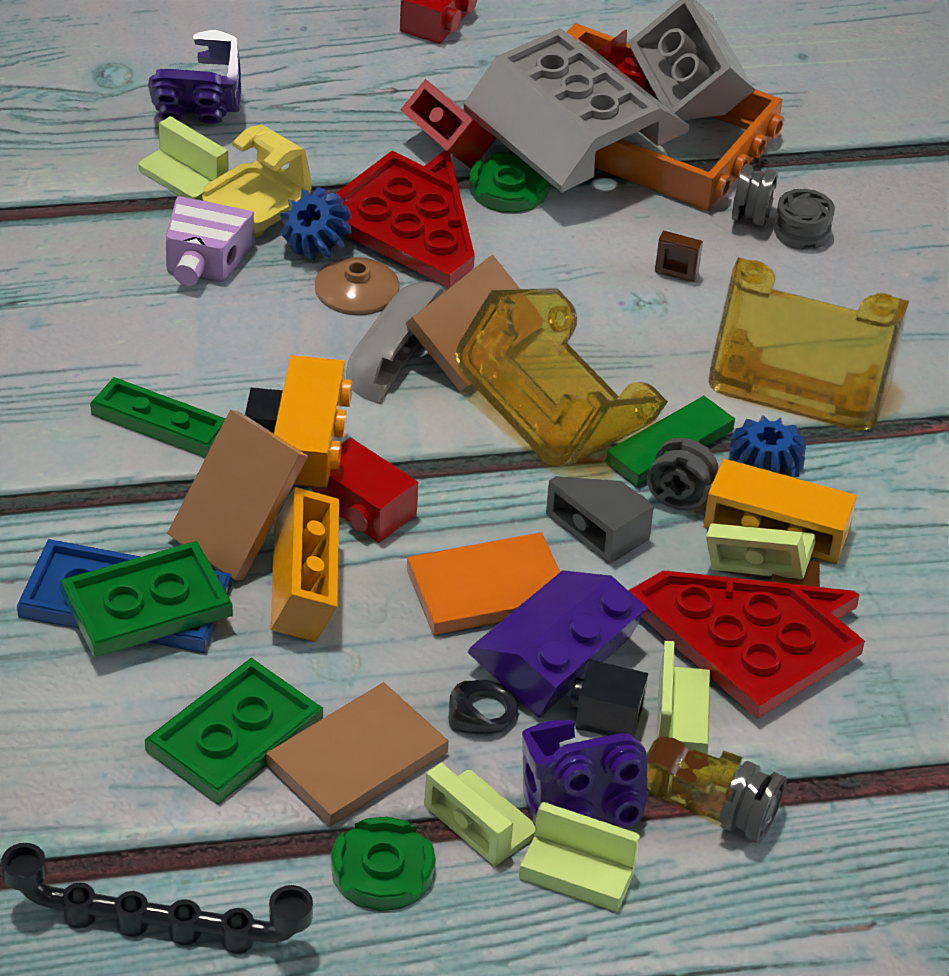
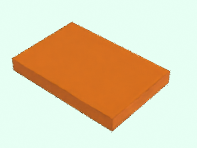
(480, 581)

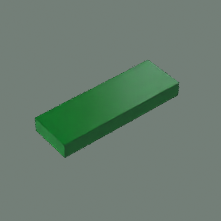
(157, 416)
(697, 421)

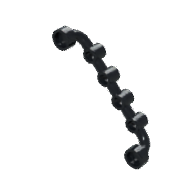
(288, 907)

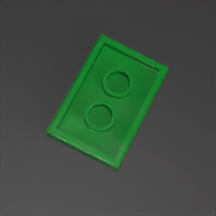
(146, 598)
(231, 728)

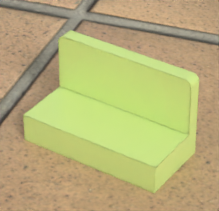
(184, 160)
(759, 550)
(683, 702)
(477, 813)
(580, 857)

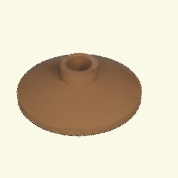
(356, 285)

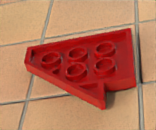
(412, 216)

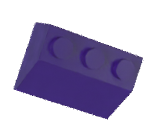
(556, 635)

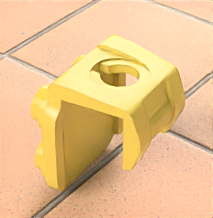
(262, 184)

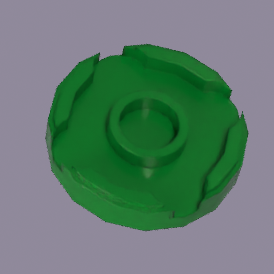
(507, 183)
(383, 864)

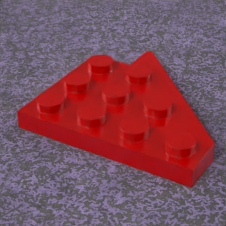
(753, 634)

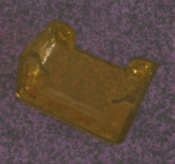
(805, 351)
(541, 385)

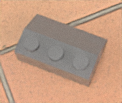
(690, 63)

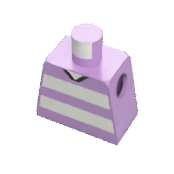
(207, 240)

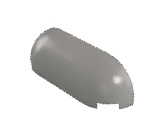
(389, 342)

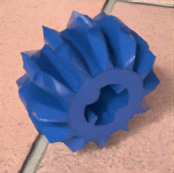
(316, 223)
(769, 446)

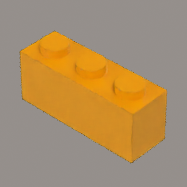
(313, 416)
(780, 502)
(305, 564)

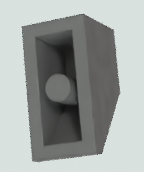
(600, 514)

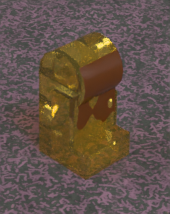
(690, 776)

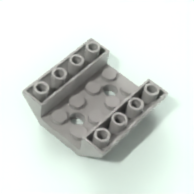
(561, 104)

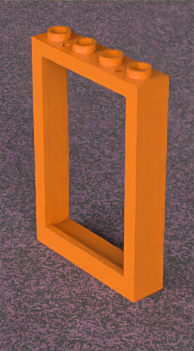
(756, 113)

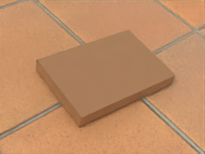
(449, 315)
(237, 494)
(356, 753)

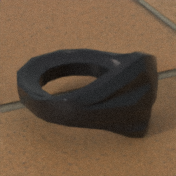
(466, 717)

